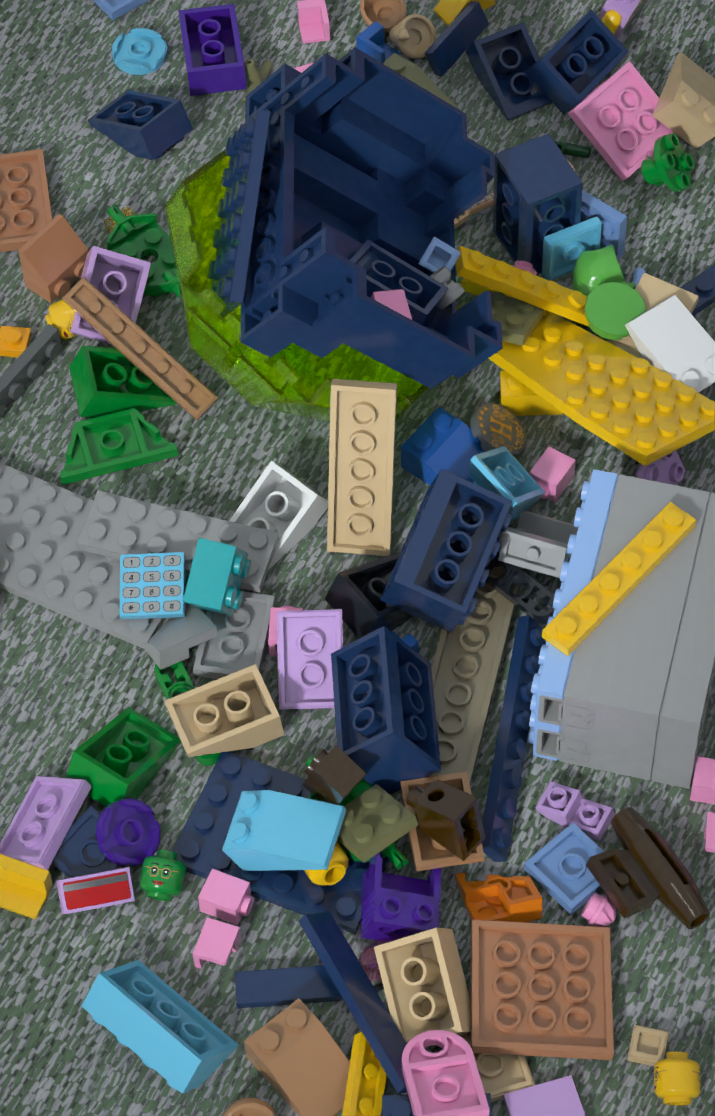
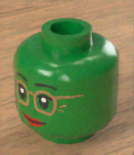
(163, 876)

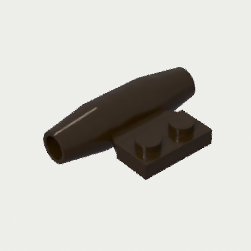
(646, 872)

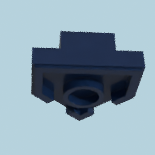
(80, 849)

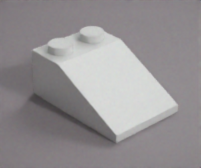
(675, 343)
(281, 505)

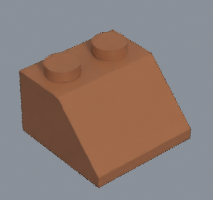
(53, 259)

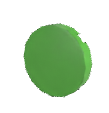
(611, 308)

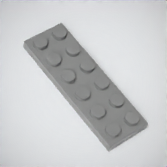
(133, 526)

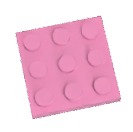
(621, 121)

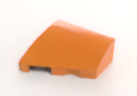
(501, 898)

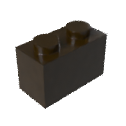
(332, 776)

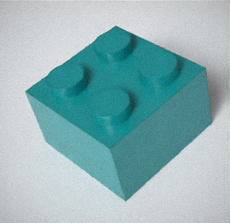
(217, 577)

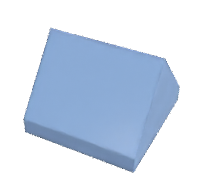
(439, 255)

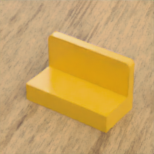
(23, 887)

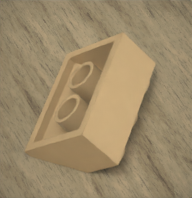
(425, 983)

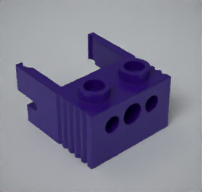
(398, 904)

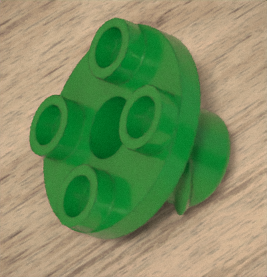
(668, 164)

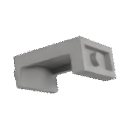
(537, 543)

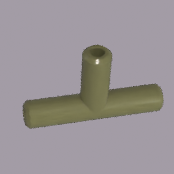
(255, 75)

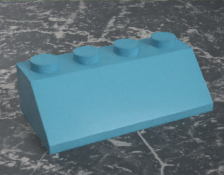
(158, 1025)

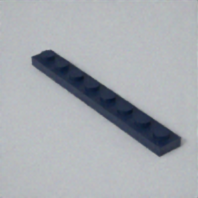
(511, 740)

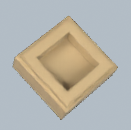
(647, 1045)

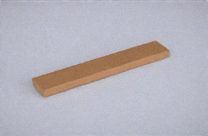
(140, 348)

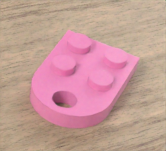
(443, 1081)

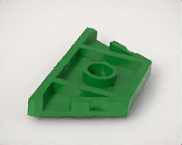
(113, 445)

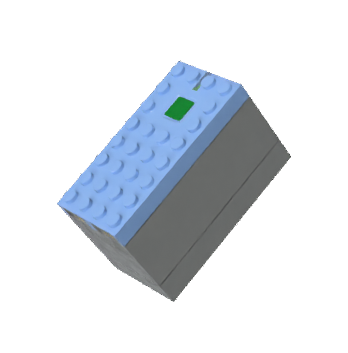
(644, 677)

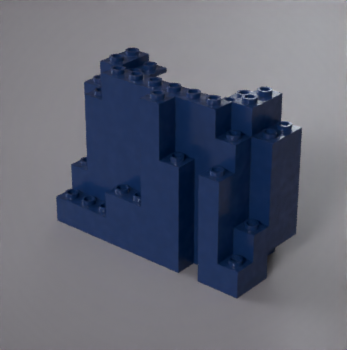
(348, 163)

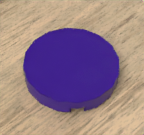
(127, 832)

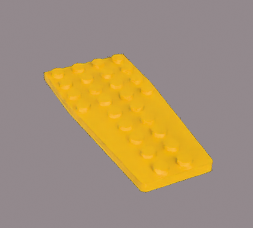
(608, 390)

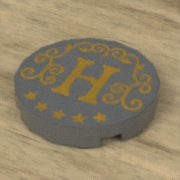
(498, 428)

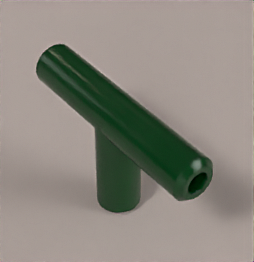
(574, 150)

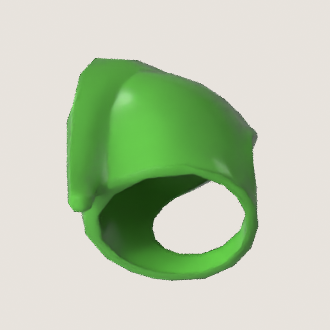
(596, 268)

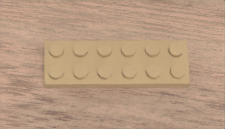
(361, 467)

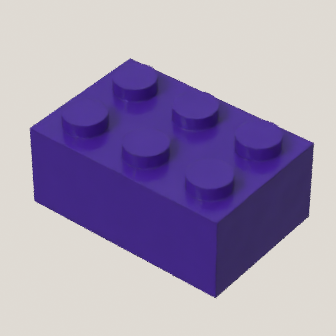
(212, 49)

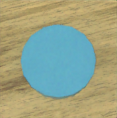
(137, 59)

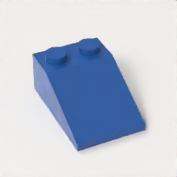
(438, 445)

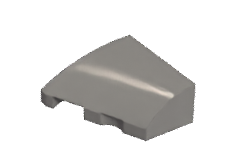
(179, 634)

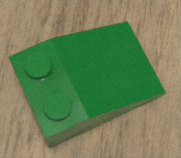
(111, 383)
(122, 757)

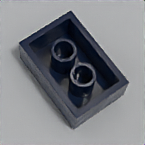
(577, 62)

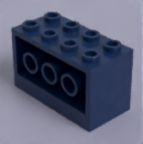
(533, 198)
(448, 551)
(385, 709)

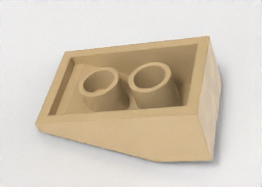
(688, 102)
(226, 714)

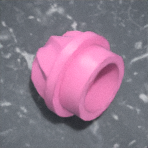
(599, 911)

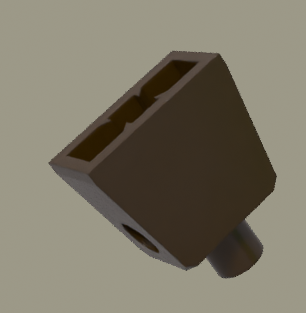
(448, 817)

